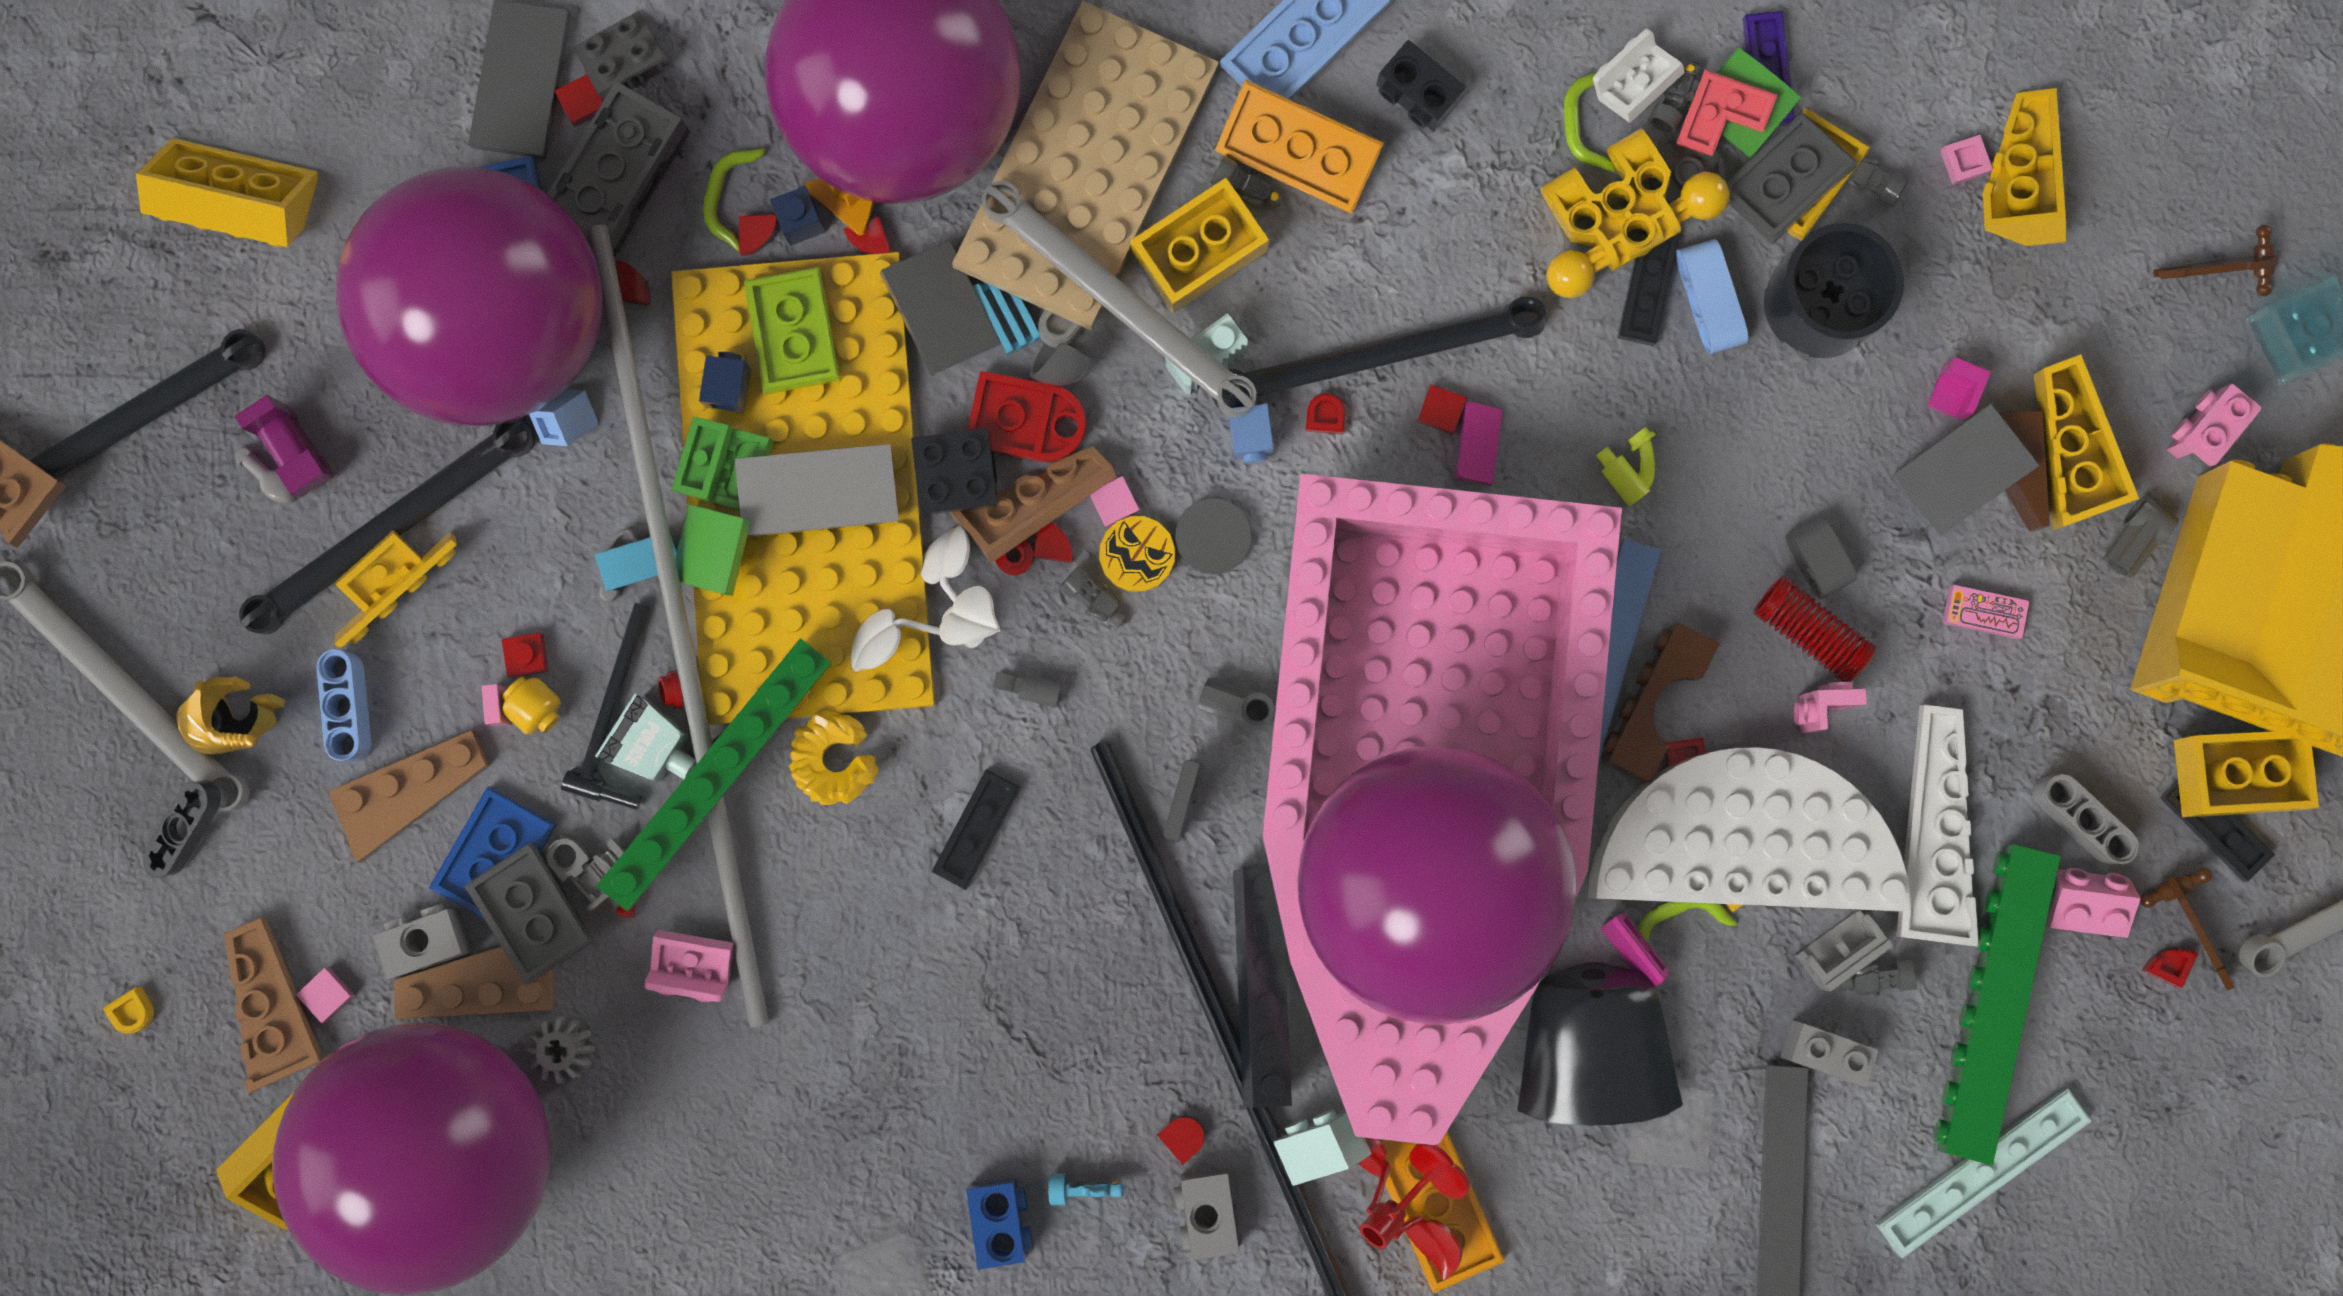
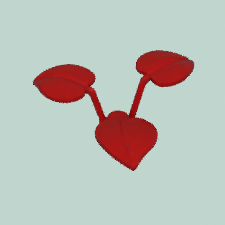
(1387, 1218)

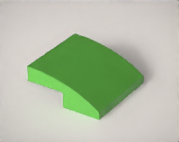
(1747, 70)
(709, 458)
(711, 549)

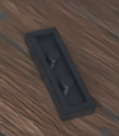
(1647, 292)
(976, 829)
(2225, 837)

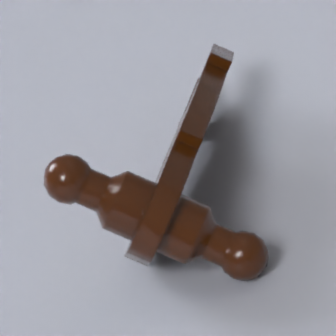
(2262, 263)
(2177, 888)

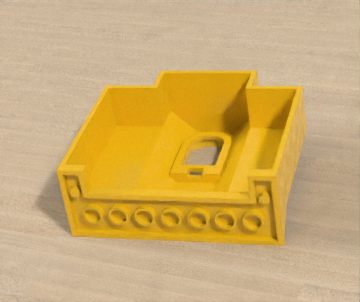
(2257, 600)

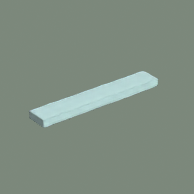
(1974, 1181)

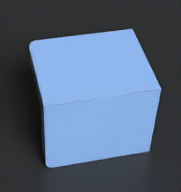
(564, 418)

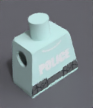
(647, 742)

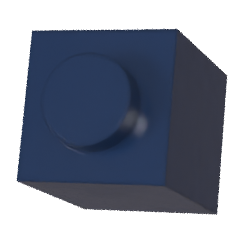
(797, 215)
(725, 382)

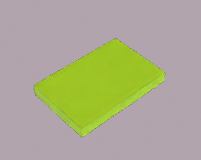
(792, 330)

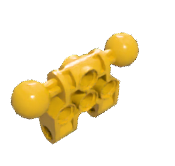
(1635, 160)

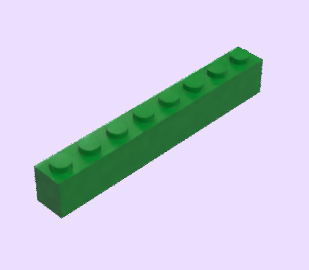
(713, 775)
(1997, 1003)

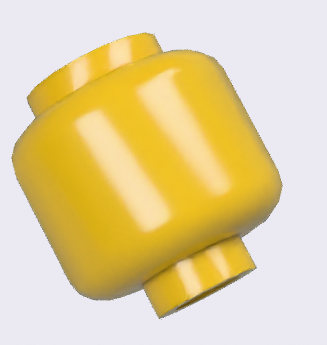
(531, 705)

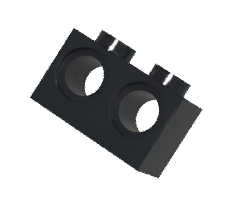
(1428, 79)

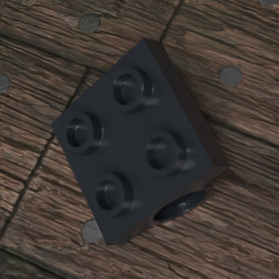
(955, 472)

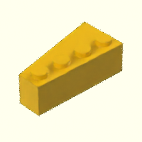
(2080, 450)

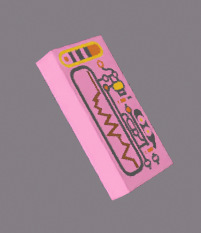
(1985, 612)

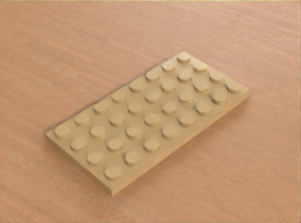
(1090, 156)

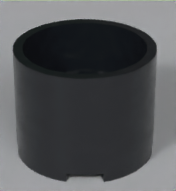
(1850, 265)

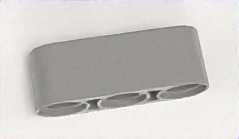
(2102, 826)

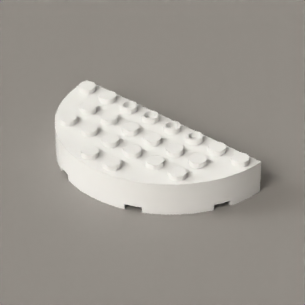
(1751, 833)

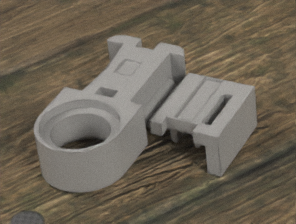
(592, 871)

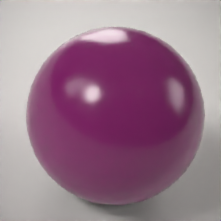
(893, 91)
(469, 296)
(1436, 885)
(411, 1159)

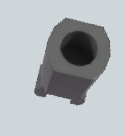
(1029, 688)

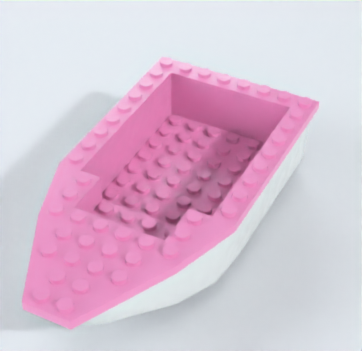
(1419, 629)

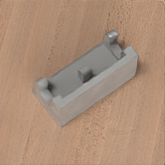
(1843, 950)

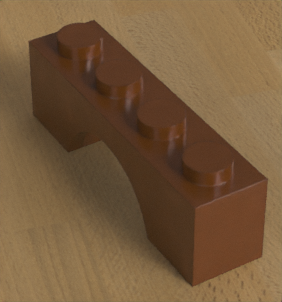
(1636, 745)

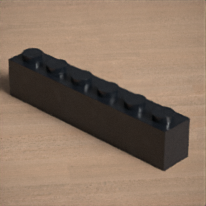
(1261, 991)

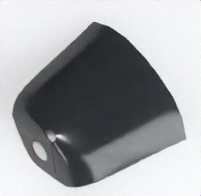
(1597, 1056)

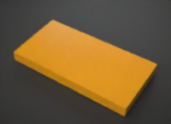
(1299, 146)
(1460, 1216)

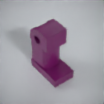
(278, 428)

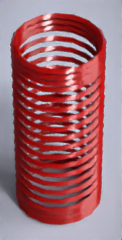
(1813, 637)

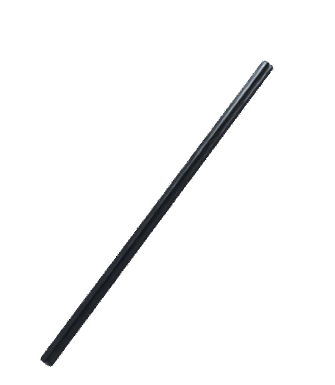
(1214, 1010)

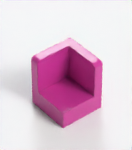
(1958, 389)

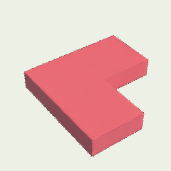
(1720, 101)

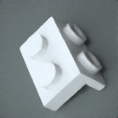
(1636, 76)

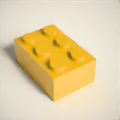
(1199, 245)
(2244, 774)

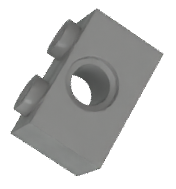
(398, 947)
(1829, 1053)
(1207, 1239)

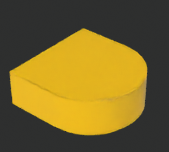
(130, 1012)

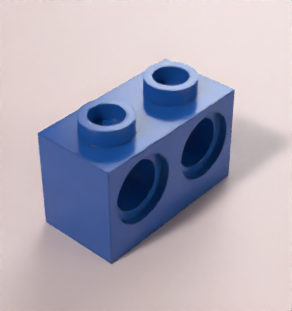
(987, 1223)

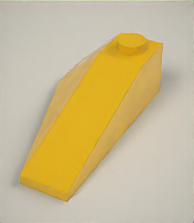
(2026, 183)

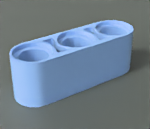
(1712, 296)
(334, 689)

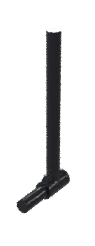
(586, 780)

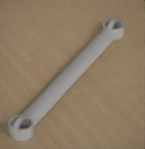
(1119, 299)
(116, 684)
(2291, 940)

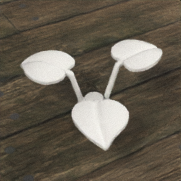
(965, 623)

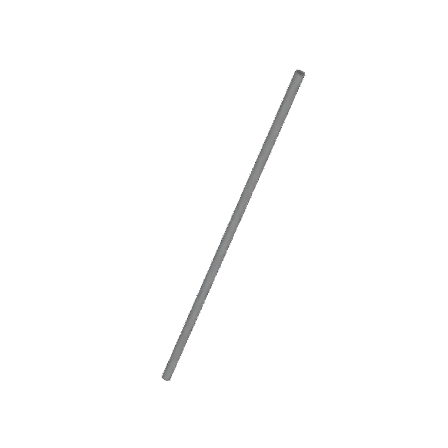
(676, 617)

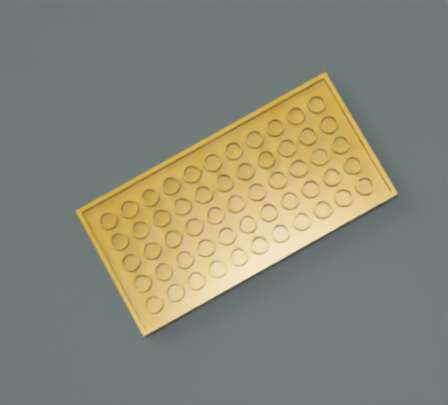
(825, 579)

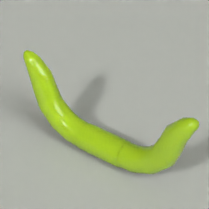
(1572, 125)
(714, 191)
(1672, 909)

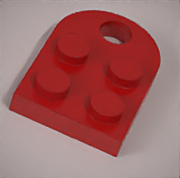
(1024, 417)

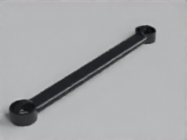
(1394, 349)
(150, 404)
(398, 517)

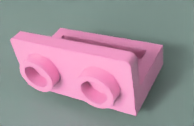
(2215, 425)
(1813, 706)
(2093, 903)
(689, 966)

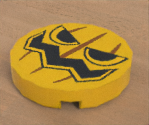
(1137, 554)

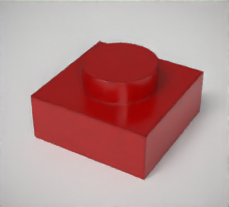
(525, 655)

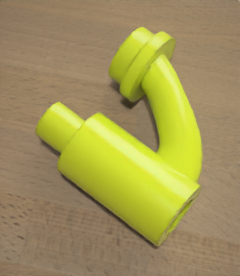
(1622, 476)

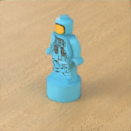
(1060, 1189)

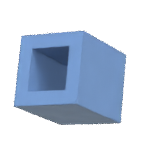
(1252, 435)

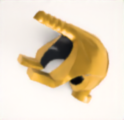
(209, 722)

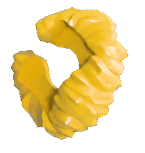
(807, 759)

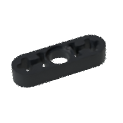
(167, 836)

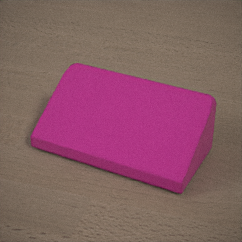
(1478, 444)
(1635, 948)

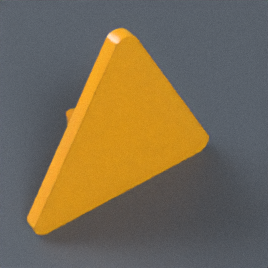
(847, 208)

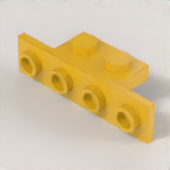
(383, 577)

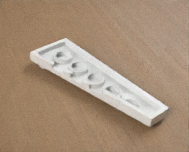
(1939, 834)

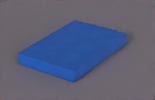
(490, 835)

